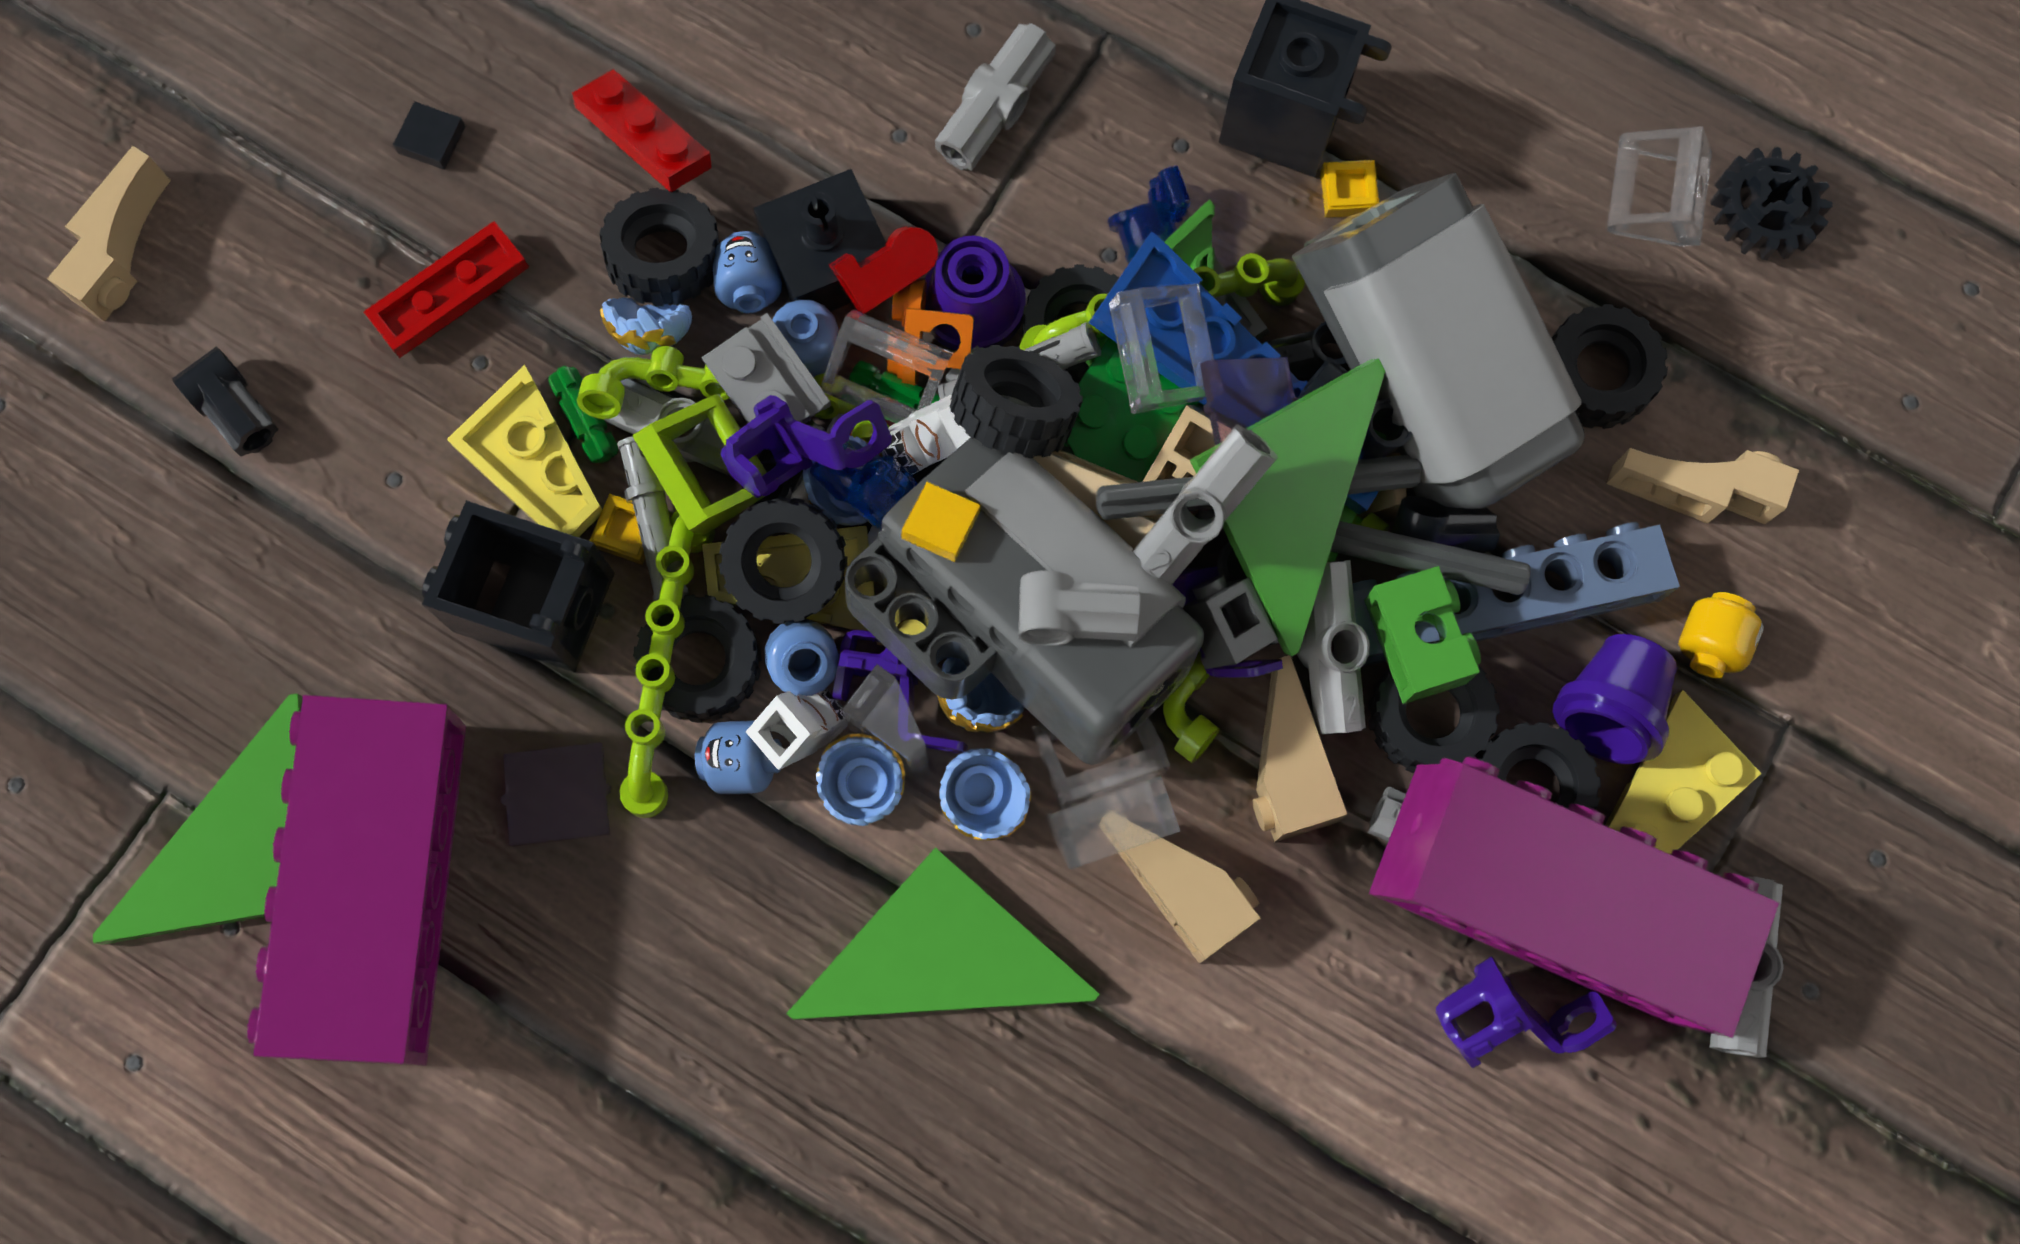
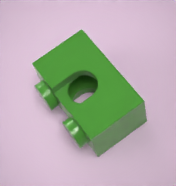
(1415, 665)

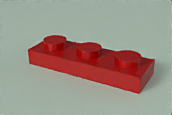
(642, 130)
(446, 289)

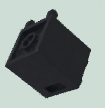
(1297, 83)
(546, 597)

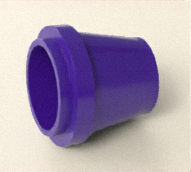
(994, 302)
(1620, 701)

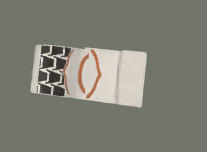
(926, 436)
(802, 720)

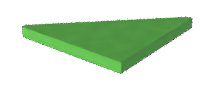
(1294, 510)
(222, 854)
(940, 949)

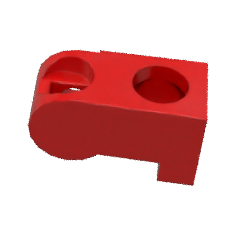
(905, 258)

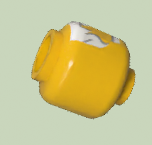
(1721, 634)

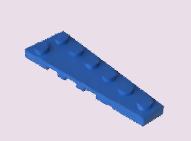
(1160, 266)

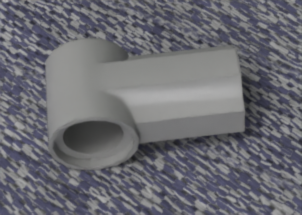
(1058, 609)

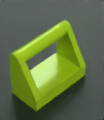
(676, 476)

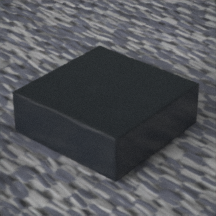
(429, 135)

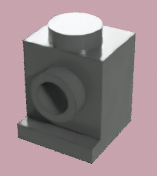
(1230, 620)

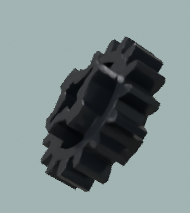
(1781, 225)

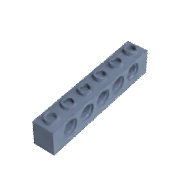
(1642, 577)

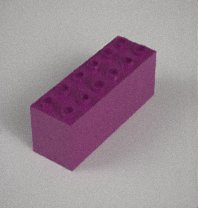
(359, 882)
(1575, 895)

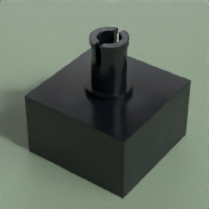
(815, 229)

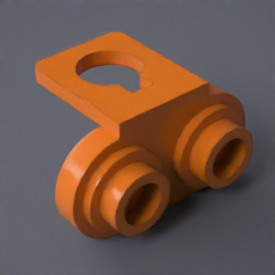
(910, 308)

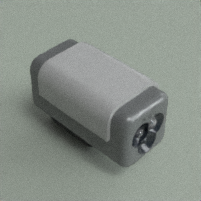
(1457, 337)
(1027, 522)

